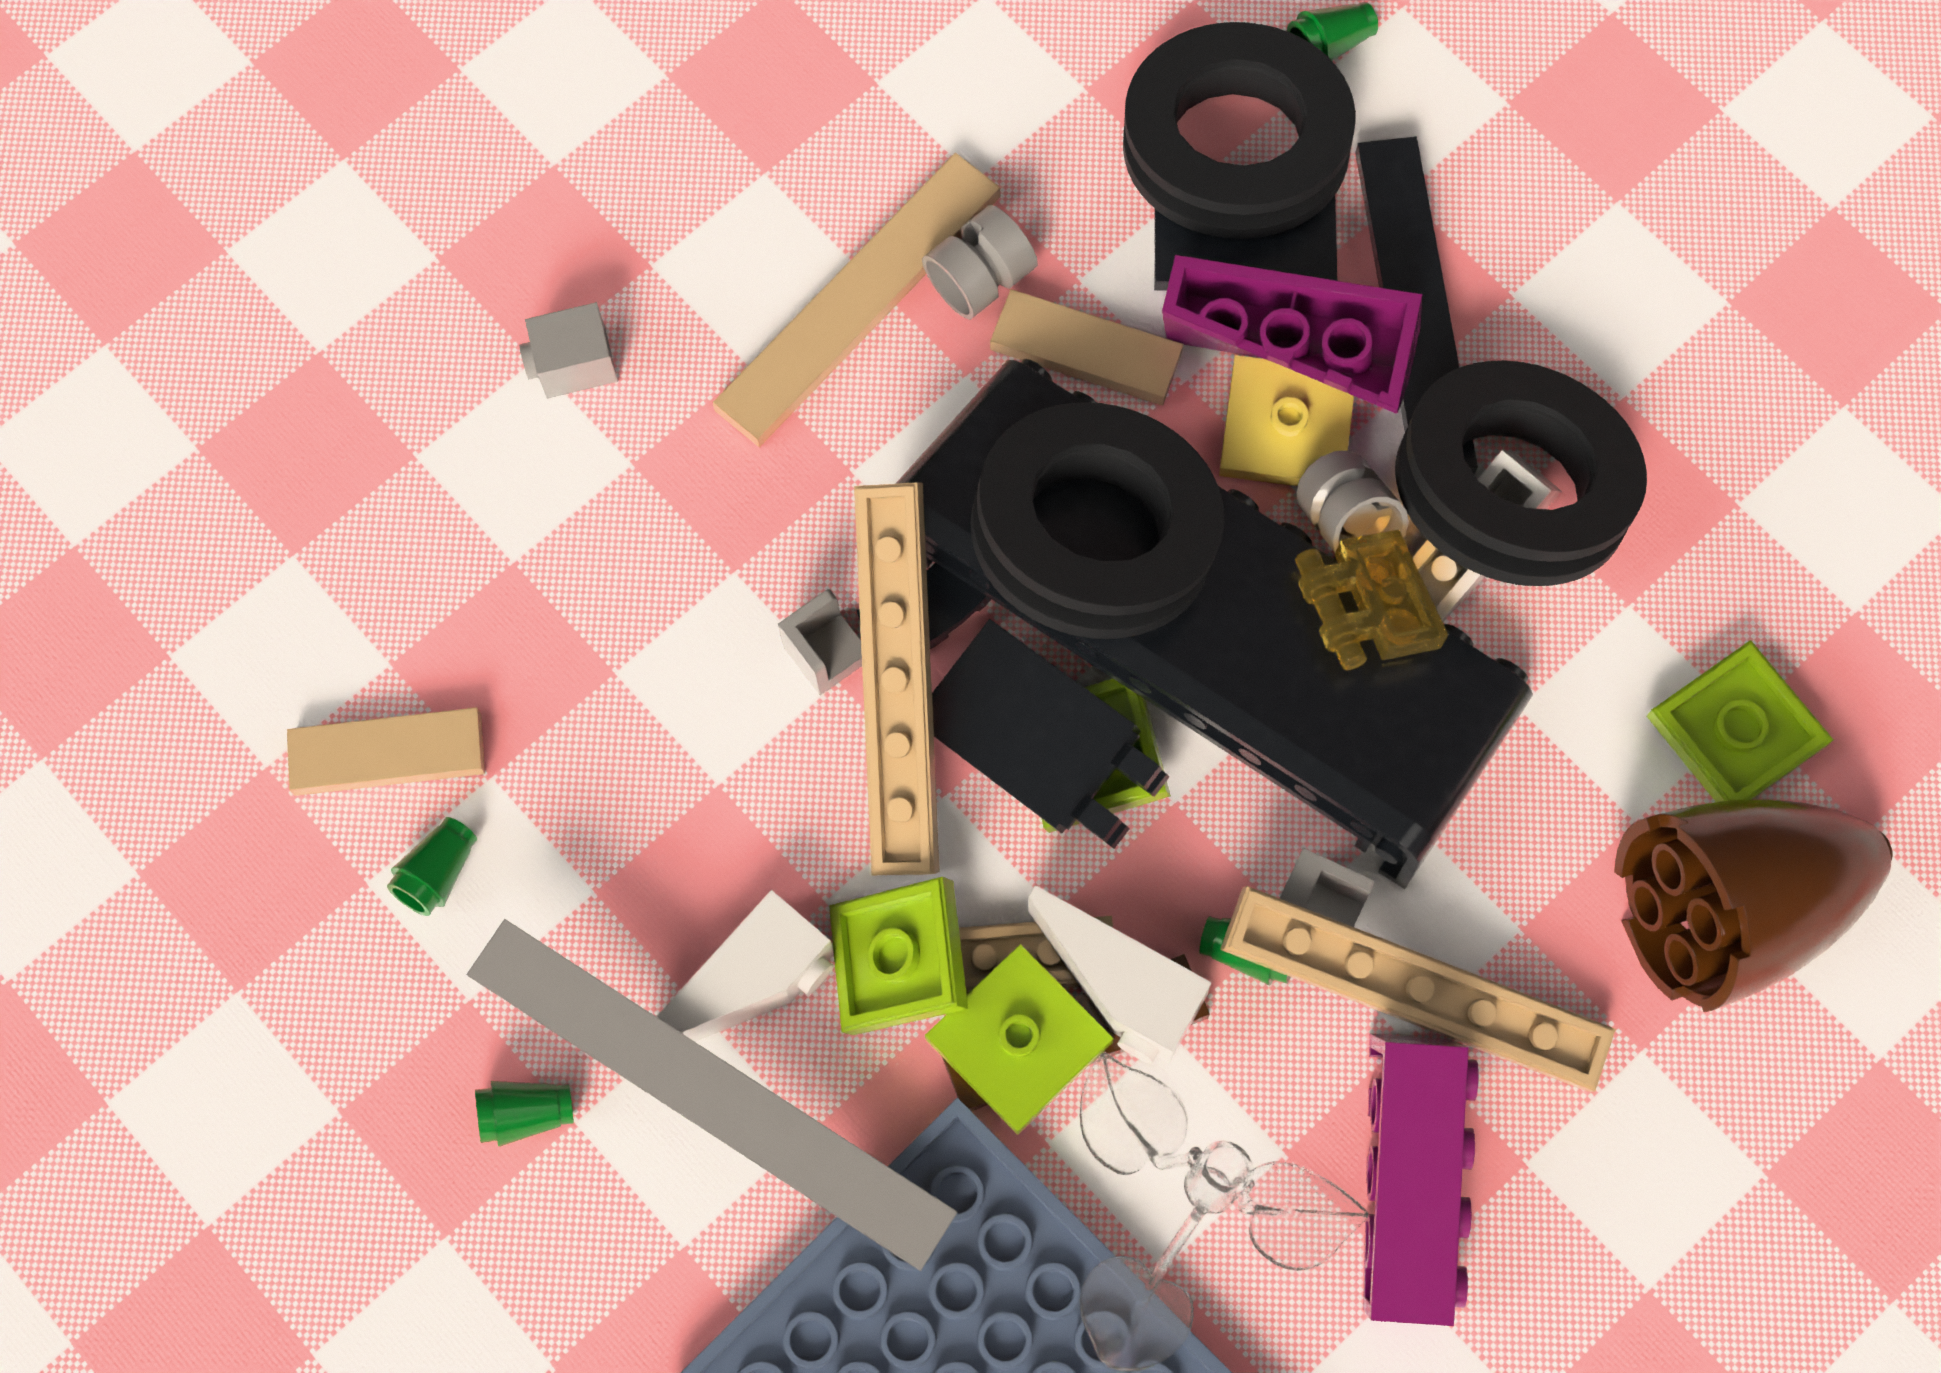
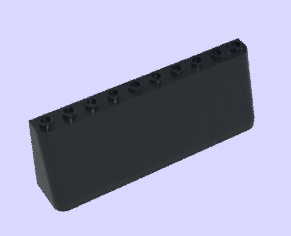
(1245, 664)

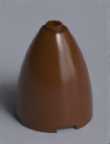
(1759, 889)

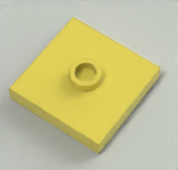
(1280, 422)

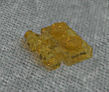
(1387, 590)

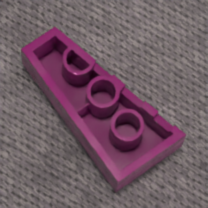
(1418, 1179)

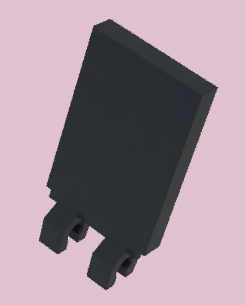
(1038, 733)

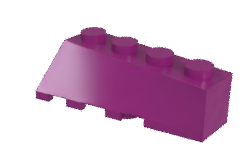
(1319, 327)

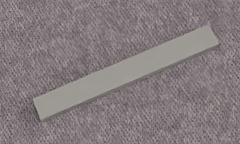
(712, 1094)

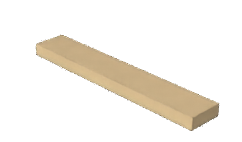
(853, 301)
(896, 679)
(1418, 989)

